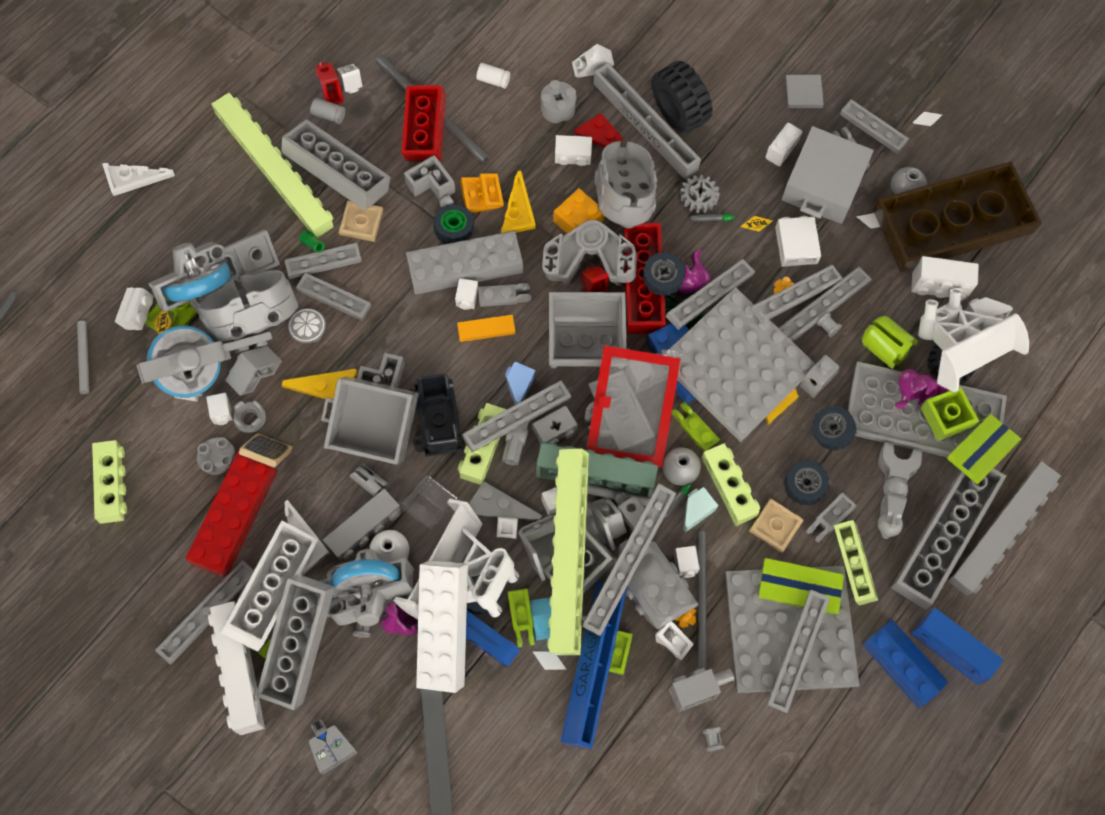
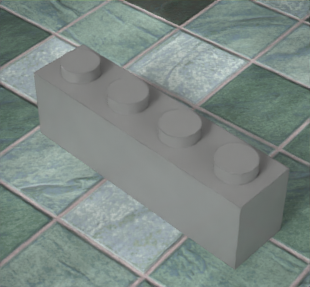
(362, 525)

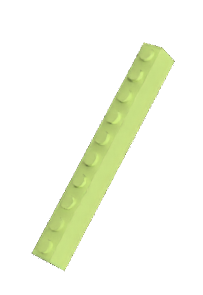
(272, 165)
(568, 552)

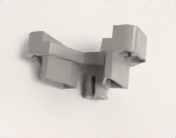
(589, 239)

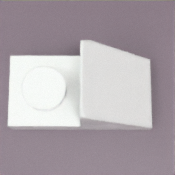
(674, 640)

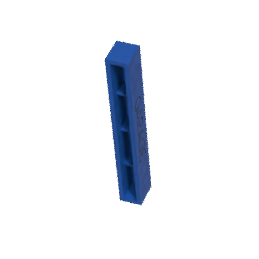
(591, 680)

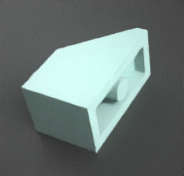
(697, 508)

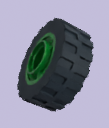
(453, 215)

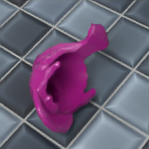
(695, 277)
(917, 386)
(398, 621)

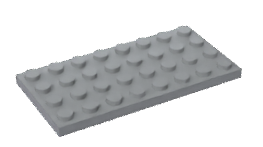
(878, 419)

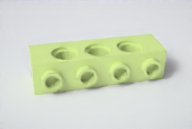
(477, 472)
(101, 474)
(738, 512)
(856, 562)

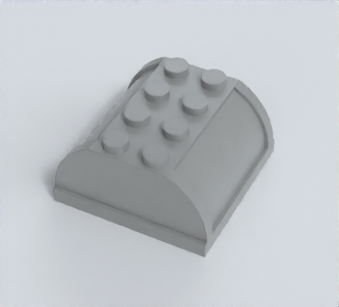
(582, 325)

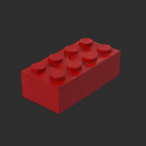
(423, 122)

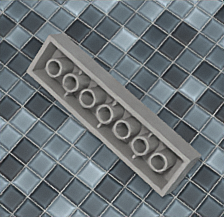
(946, 537)

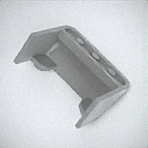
(539, 537)

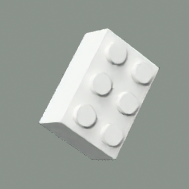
(938, 276)

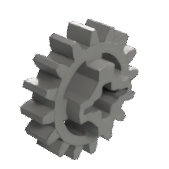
(690, 193)

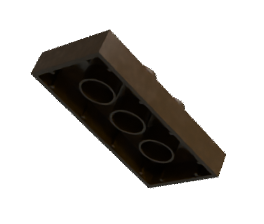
(956, 215)

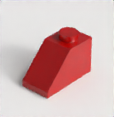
(595, 279)

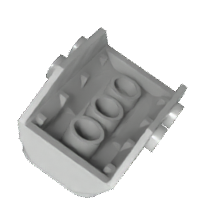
(658, 588)

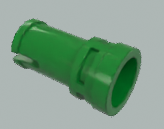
(309, 239)

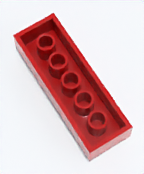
(643, 308)
(231, 515)

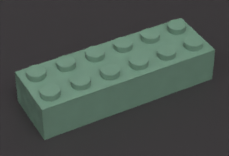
(603, 470)

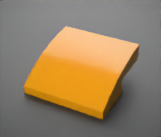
(481, 192)

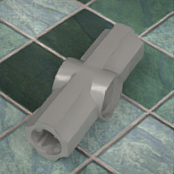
(514, 443)

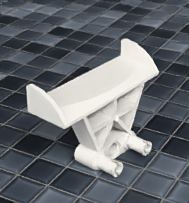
(969, 338)
(453, 546)

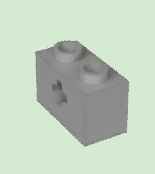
(559, 419)

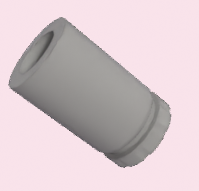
(327, 110)

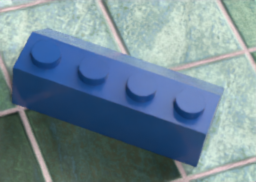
(905, 664)

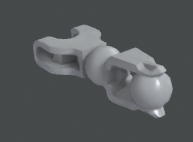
(895, 488)

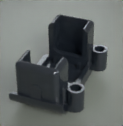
(437, 416)

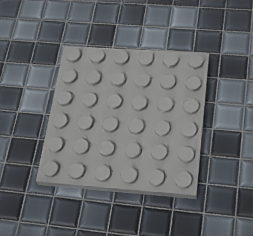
(739, 364)
(764, 631)

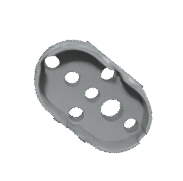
(626, 184)
(236, 313)

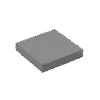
(804, 91)

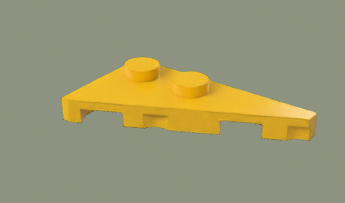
(519, 211)
(318, 385)

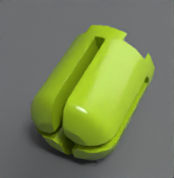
(888, 341)

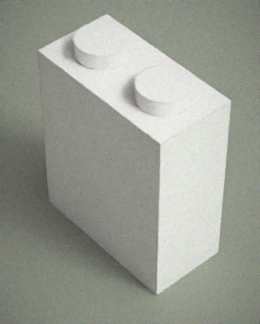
(798, 241)

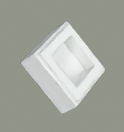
(507, 527)

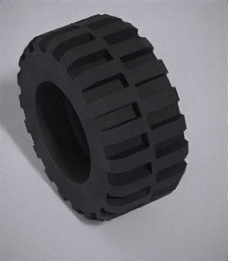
(682, 96)

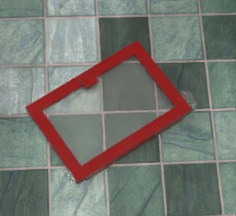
(633, 404)

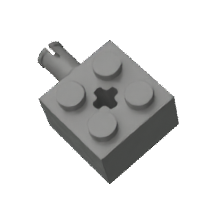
(698, 688)

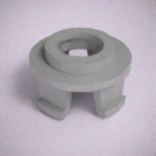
(242, 409)

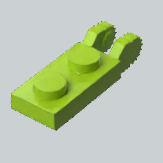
(696, 428)
(521, 614)

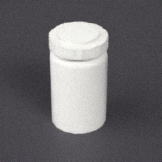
(493, 75)

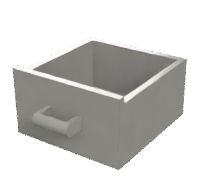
(827, 175)
(370, 419)

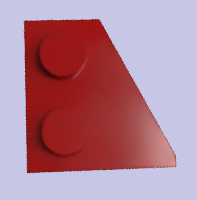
(600, 130)

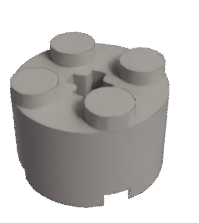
(558, 101)

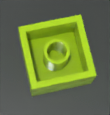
(949, 414)

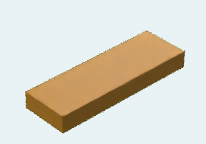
(486, 328)

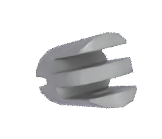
(368, 480)

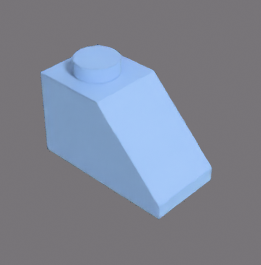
(519, 381)

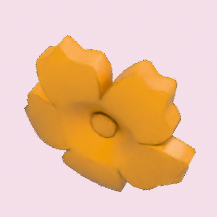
(782, 284)
(686, 619)

